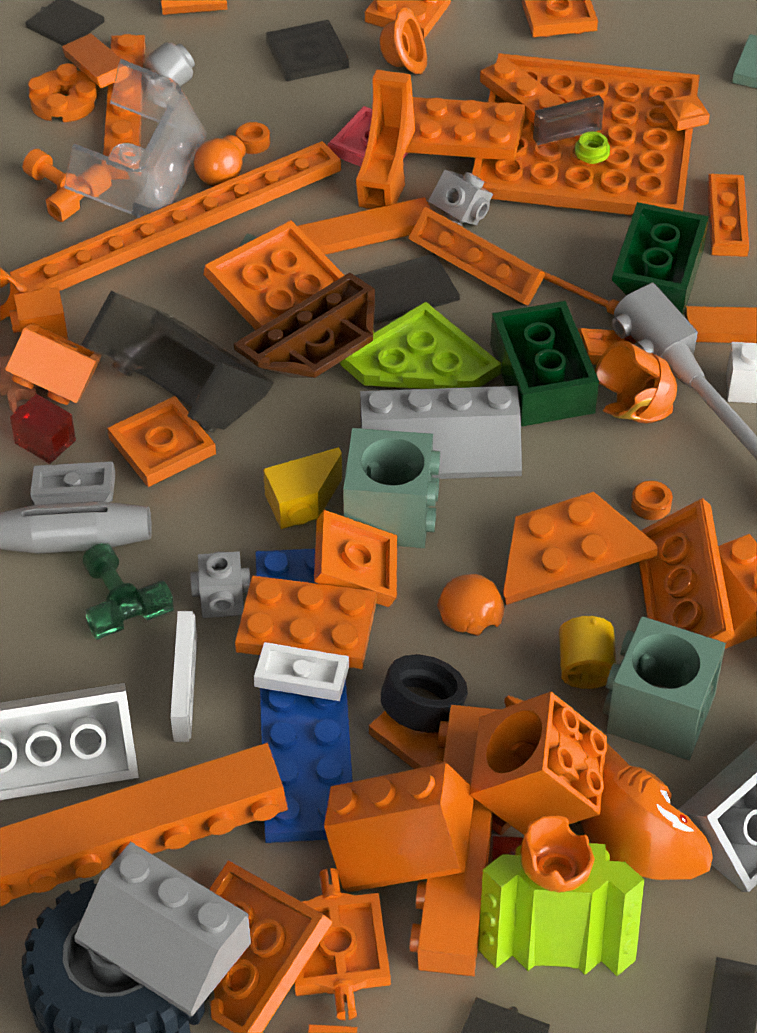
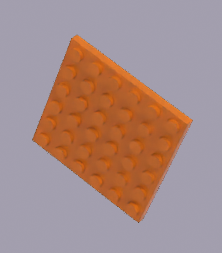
(646, 152)

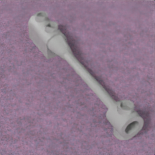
(665, 332)

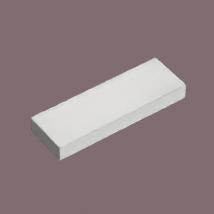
(184, 676)

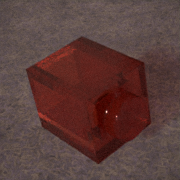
(43, 428)

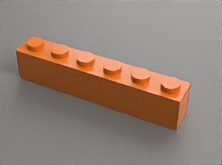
(452, 903)

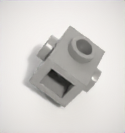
(461, 197)
(220, 584)

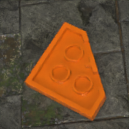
(282, 941)

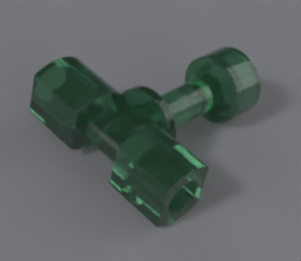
(123, 599)

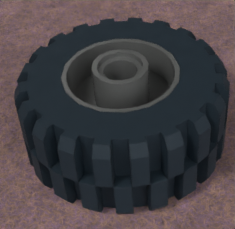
(80, 991)

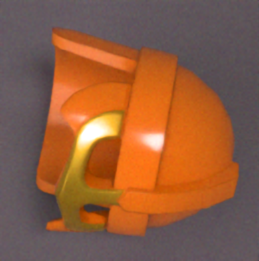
(641, 382)

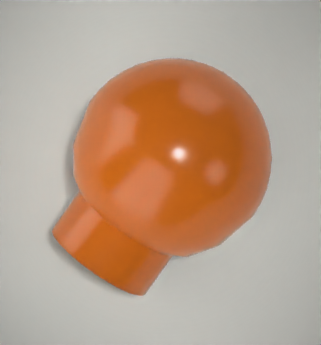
(219, 159)

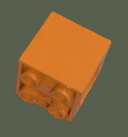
(538, 762)

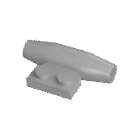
(73, 512)

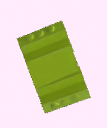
(563, 928)

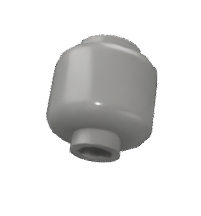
(172, 62)

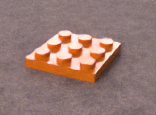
(271, 274)

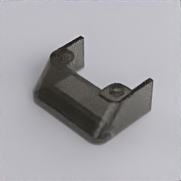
(177, 359)

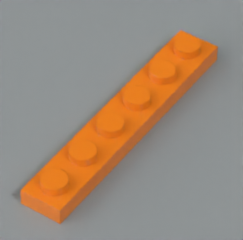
(121, 124)

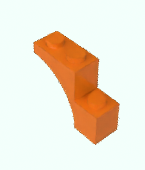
(390, 133)

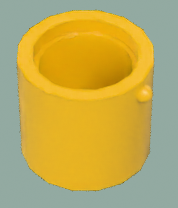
(586, 651)

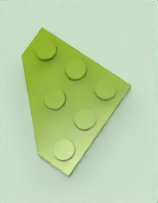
(422, 353)

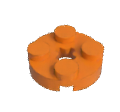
(48, 90)

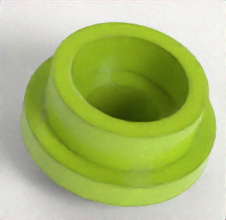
(592, 147)

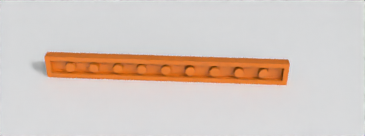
(179, 220)

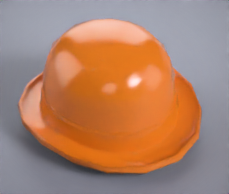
(404, 43)

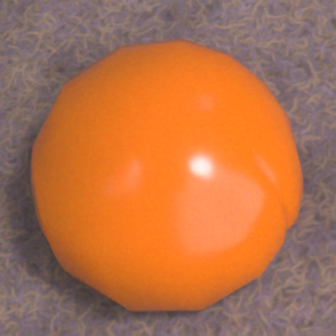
(470, 604)
(556, 855)

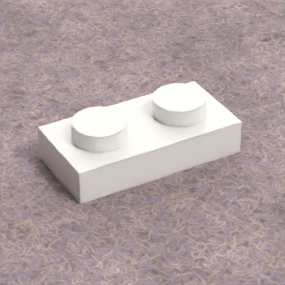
(301, 671)

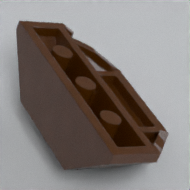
(315, 331)

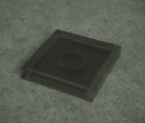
(307, 50)

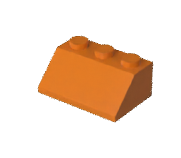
(399, 827)

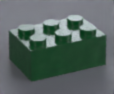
(545, 361)

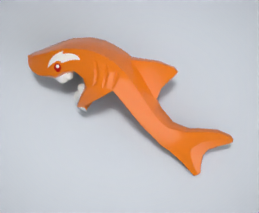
(642, 823)

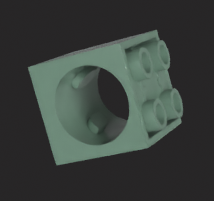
(392, 483)
(669, 658)

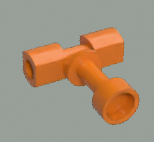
(64, 201)

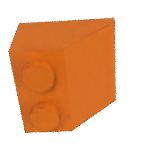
(52, 364)
(740, 578)

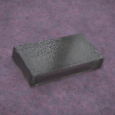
(568, 120)
(732, 998)

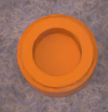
(254, 137)
(651, 500)

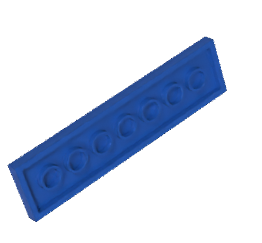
(303, 732)

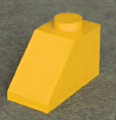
(302, 486)

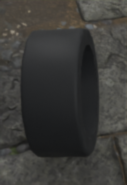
(425, 673)

